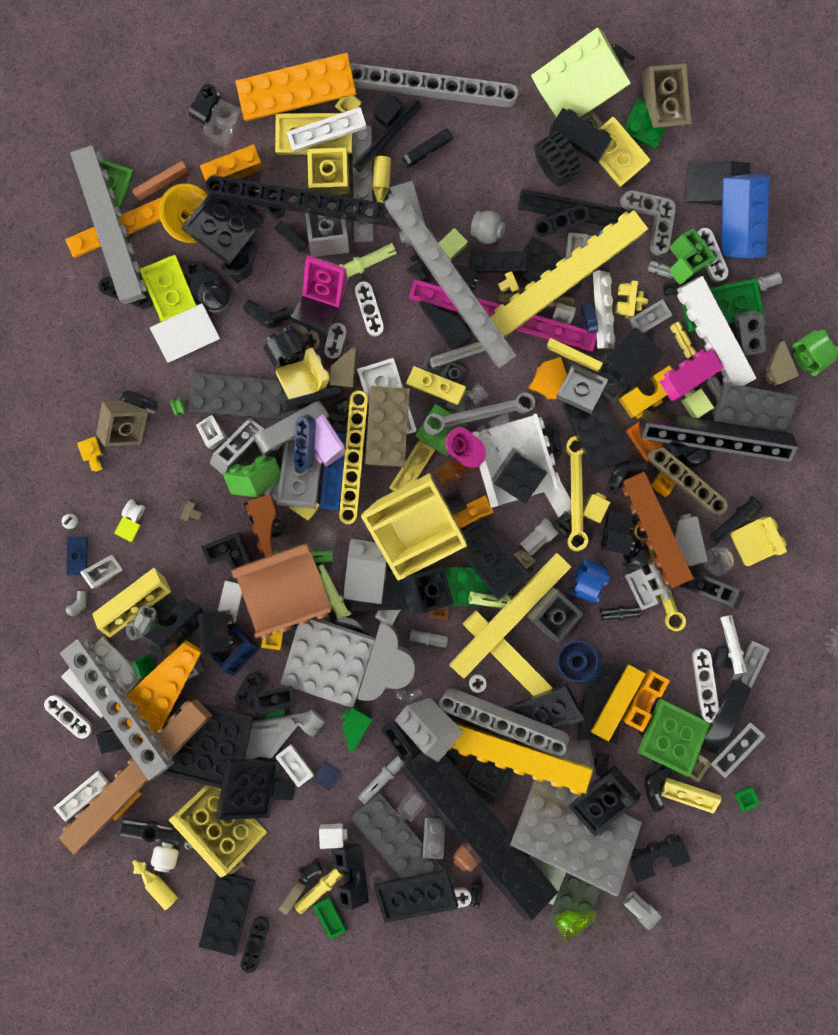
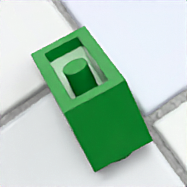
(355, 725)

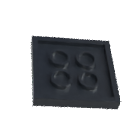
(222, 227)
(247, 789)

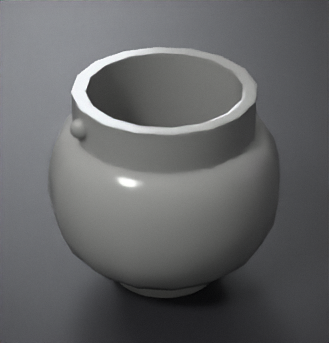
(487, 226)

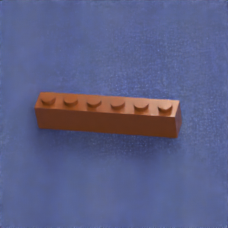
(658, 530)

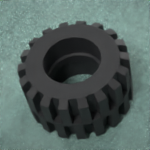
(557, 158)

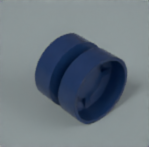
(579, 662)

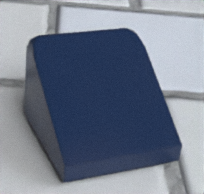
(326, 776)

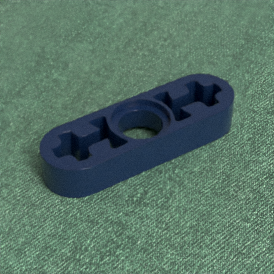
(304, 429)

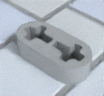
(331, 339)

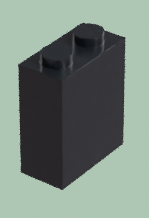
(631, 358)

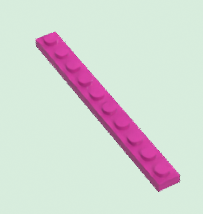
(535, 326)

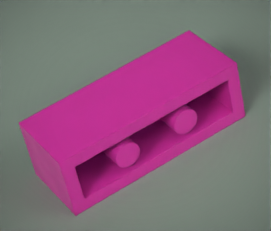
(691, 373)

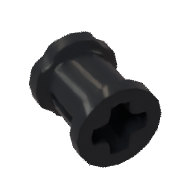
(311, 870)

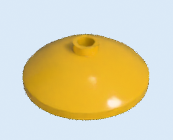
(179, 200)

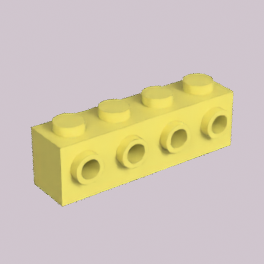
(127, 604)

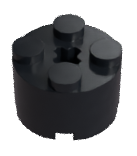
(284, 347)

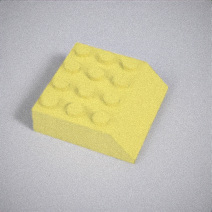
(413, 527)

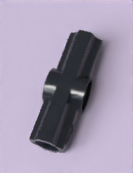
(137, 829)

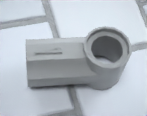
(542, 534)
(142, 623)
(643, 911)

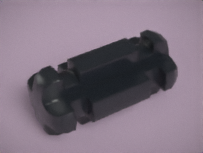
(476, 894)

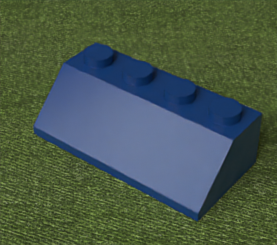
(745, 215)

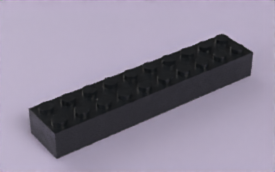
(480, 833)

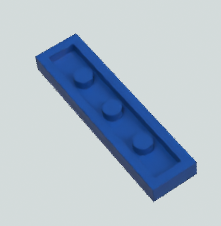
(333, 481)

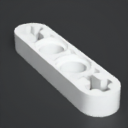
(703, 685)

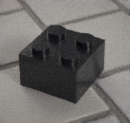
(519, 475)

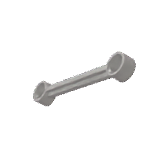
(479, 413)

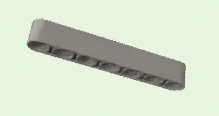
(511, 728)

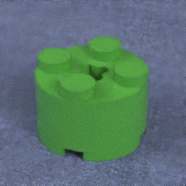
(815, 352)

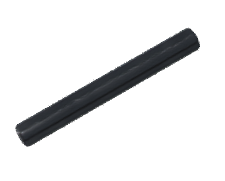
(387, 135)

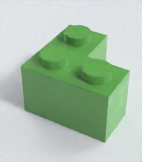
(692, 256)
(252, 479)

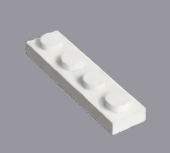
(326, 130)
(603, 310)

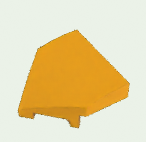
(549, 378)

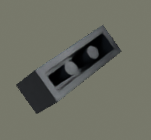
(582, 134)

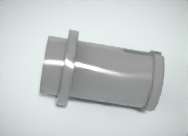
(769, 281)

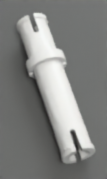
(733, 644)

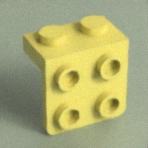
(304, 376)
(758, 540)

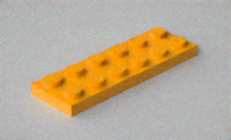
(296, 87)

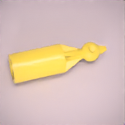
(381, 177)
(155, 886)

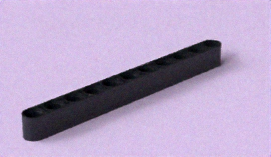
(300, 205)

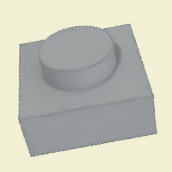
(563, 313)

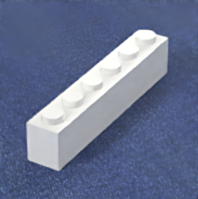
(715, 331)

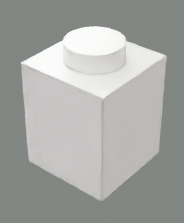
(332, 836)

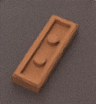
(160, 181)

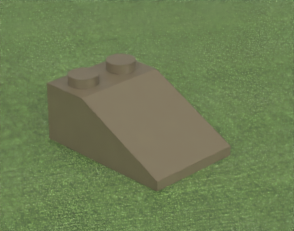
(667, 95)

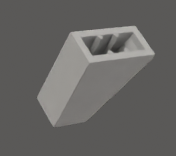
(689, 539)

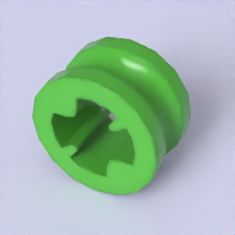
(178, 406)

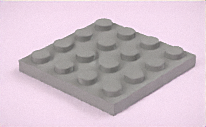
(328, 661)

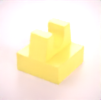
(510, 283)

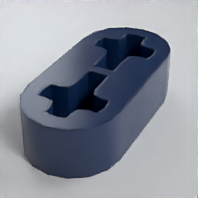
(589, 318)

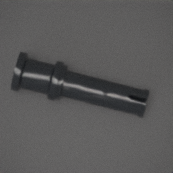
(742, 514)

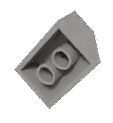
(429, 727)

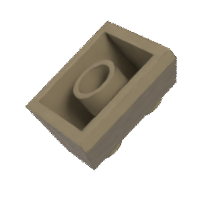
(121, 423)

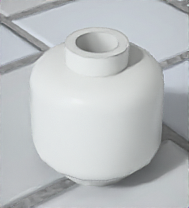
(164, 857)

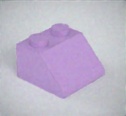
(327, 444)

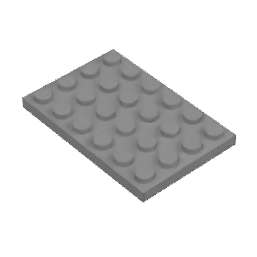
(560, 838)

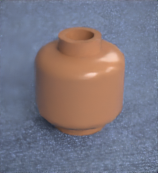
(464, 859)

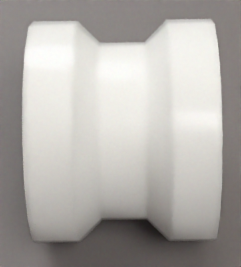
(133, 511)

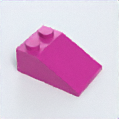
(324, 281)

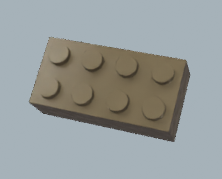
(387, 426)

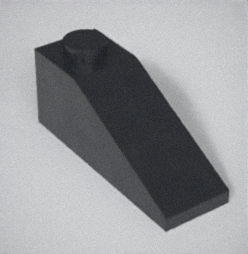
(448, 326)
(714, 590)

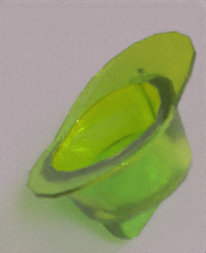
(572, 922)

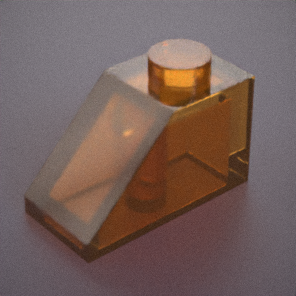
(451, 471)

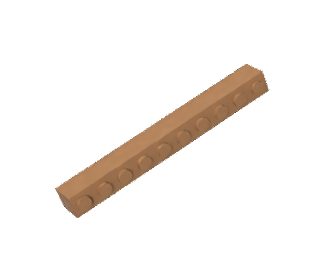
(132, 779)

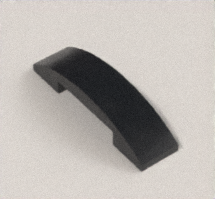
(727, 716)

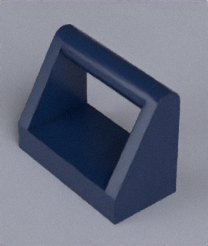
(239, 656)

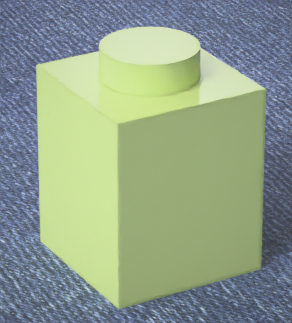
(453, 244)
(696, 403)

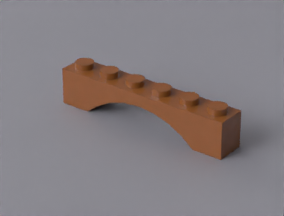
(263, 513)

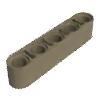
(695, 484)

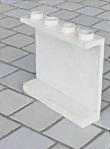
(535, 450)

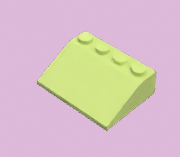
(582, 76)

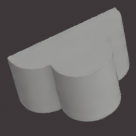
(388, 665)

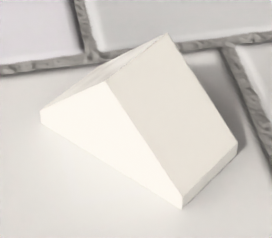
(211, 432)
(101, 571)

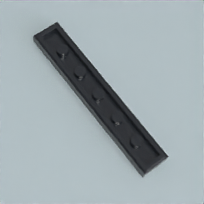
(549, 204)

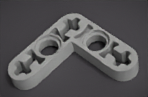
(656, 211)

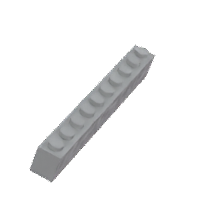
(449, 279)

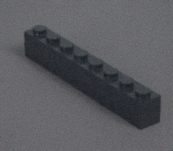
(717, 436)

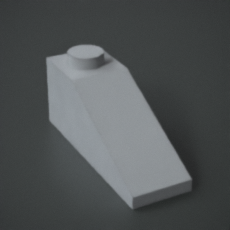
(235, 446)

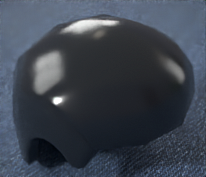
(638, 558)

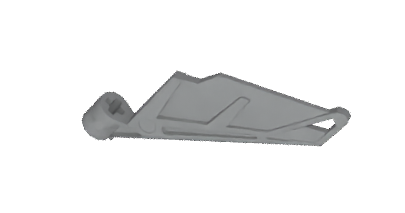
(271, 733)

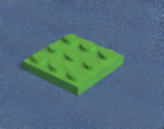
(673, 737)

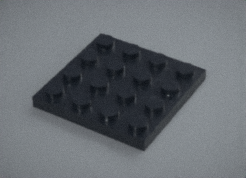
(207, 751)

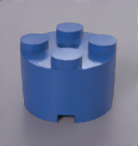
(589, 581)

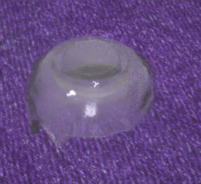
(726, 560)

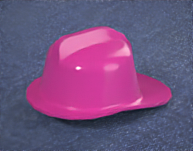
(465, 447)

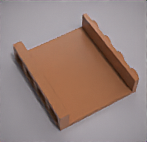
(282, 590)

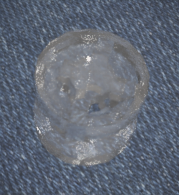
(477, 394)

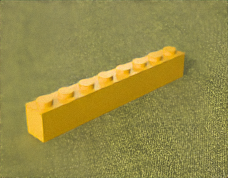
(523, 759)

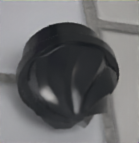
(278, 528)

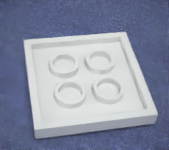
(114, 662)

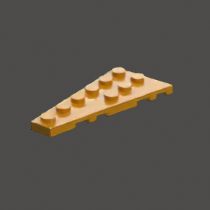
(161, 688)

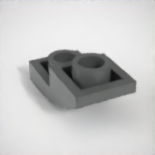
(448, 371)

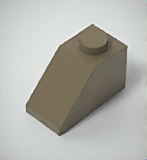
(780, 365)
(343, 371)

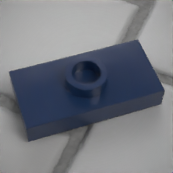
(76, 555)

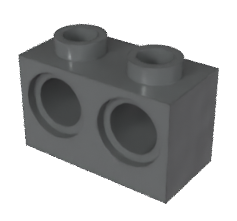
(745, 334)

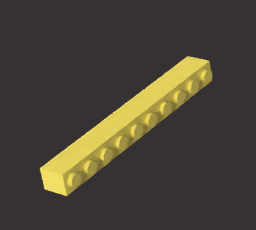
(568, 273)

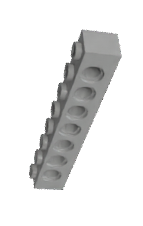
(117, 719)

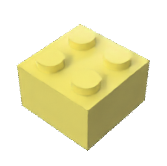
(328, 170)

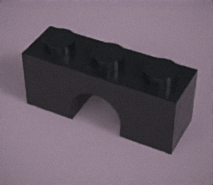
(166, 639)
(671, 848)
(354, 890)

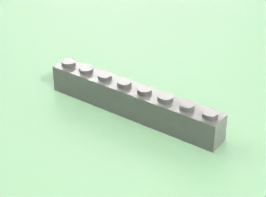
(108, 224)

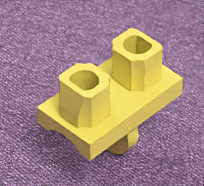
(630, 291)

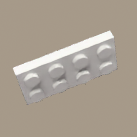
(384, 375)

